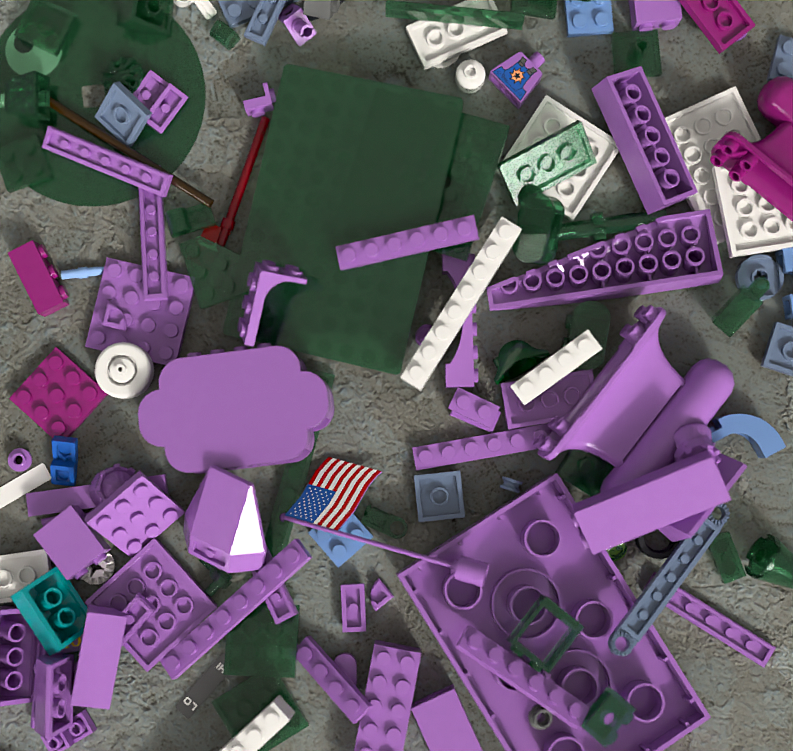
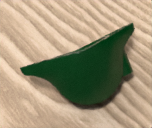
(517, 358)

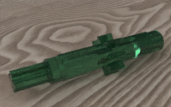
(600, 226)

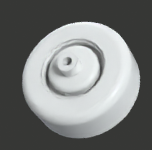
(124, 370)

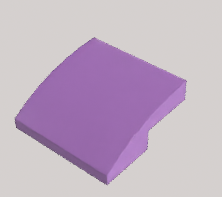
(161, 99)

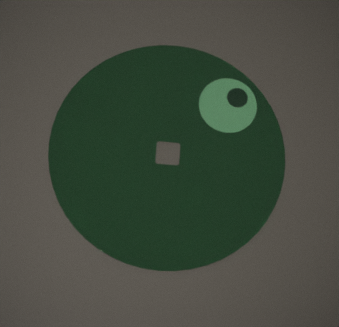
(80, 63)

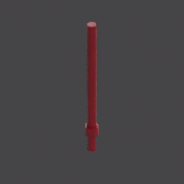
(228, 222)

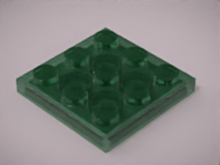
(262, 647)
(249, 698)

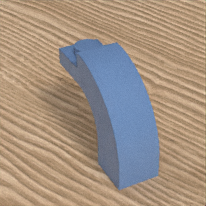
(758, 432)

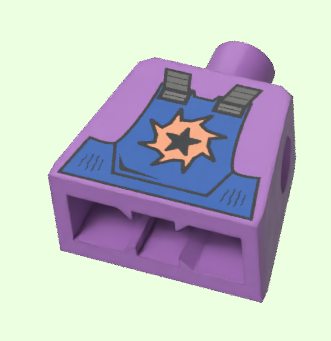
(518, 76)

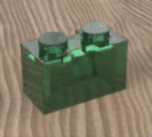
(607, 703)

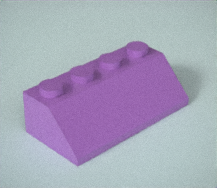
(683, 529)
(17, 657)

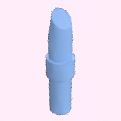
(82, 272)

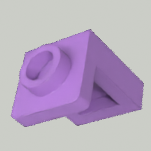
(258, 106)

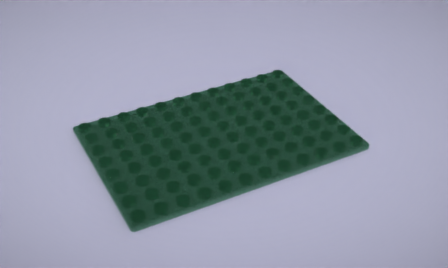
(340, 169)

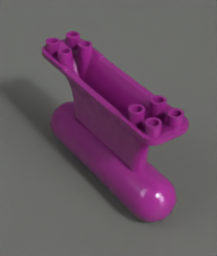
(767, 162)

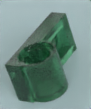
(188, 220)

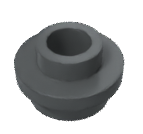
(545, 719)

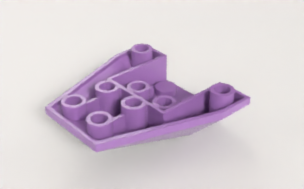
(225, 523)

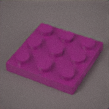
(58, 395)

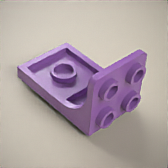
(260, 282)

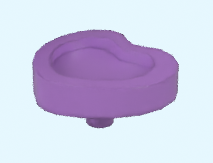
(421, 333)

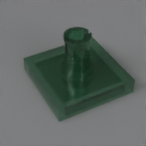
(637, 49)

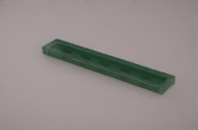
(454, 14)

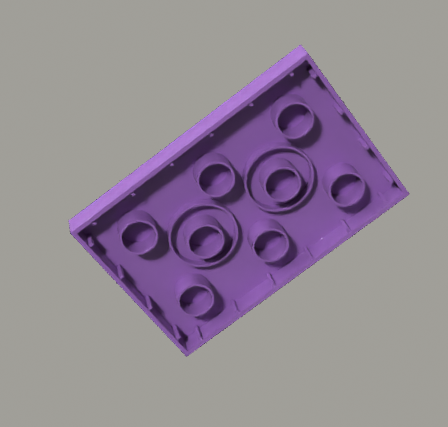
(538, 552)

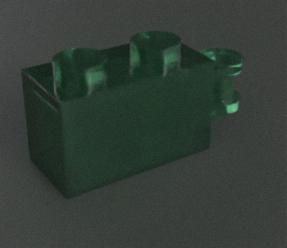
(740, 306)

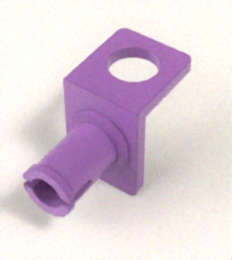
(297, 24)

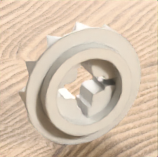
(101, 575)

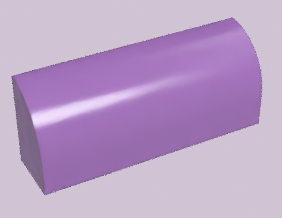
(98, 657)

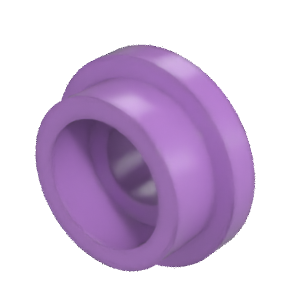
(26, 456)

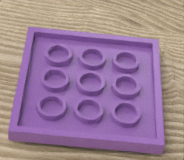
(151, 324)
(166, 584)

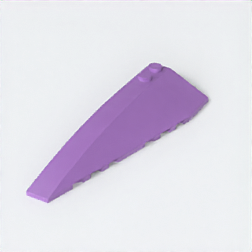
(653, 258)

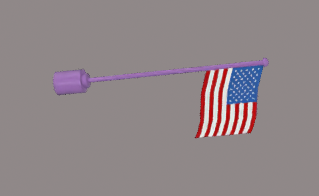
(333, 498)

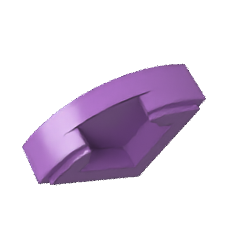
(114, 318)
(380, 594)

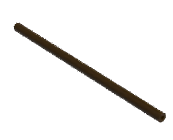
(128, 151)

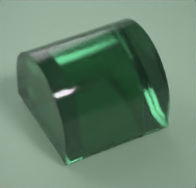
(224, 35)

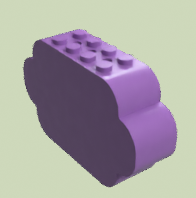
(236, 409)

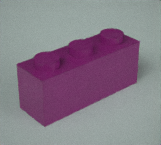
(39, 278)

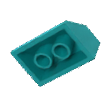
(52, 610)

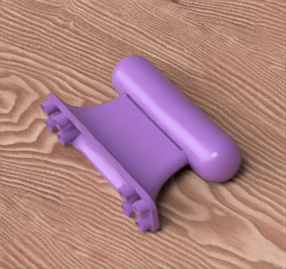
(638, 405)

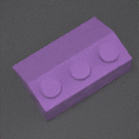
(53, 694)

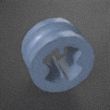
(510, 484)

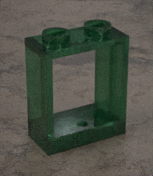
(562, 645)

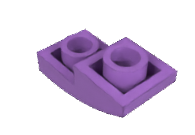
(81, 728)

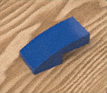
(64, 461)

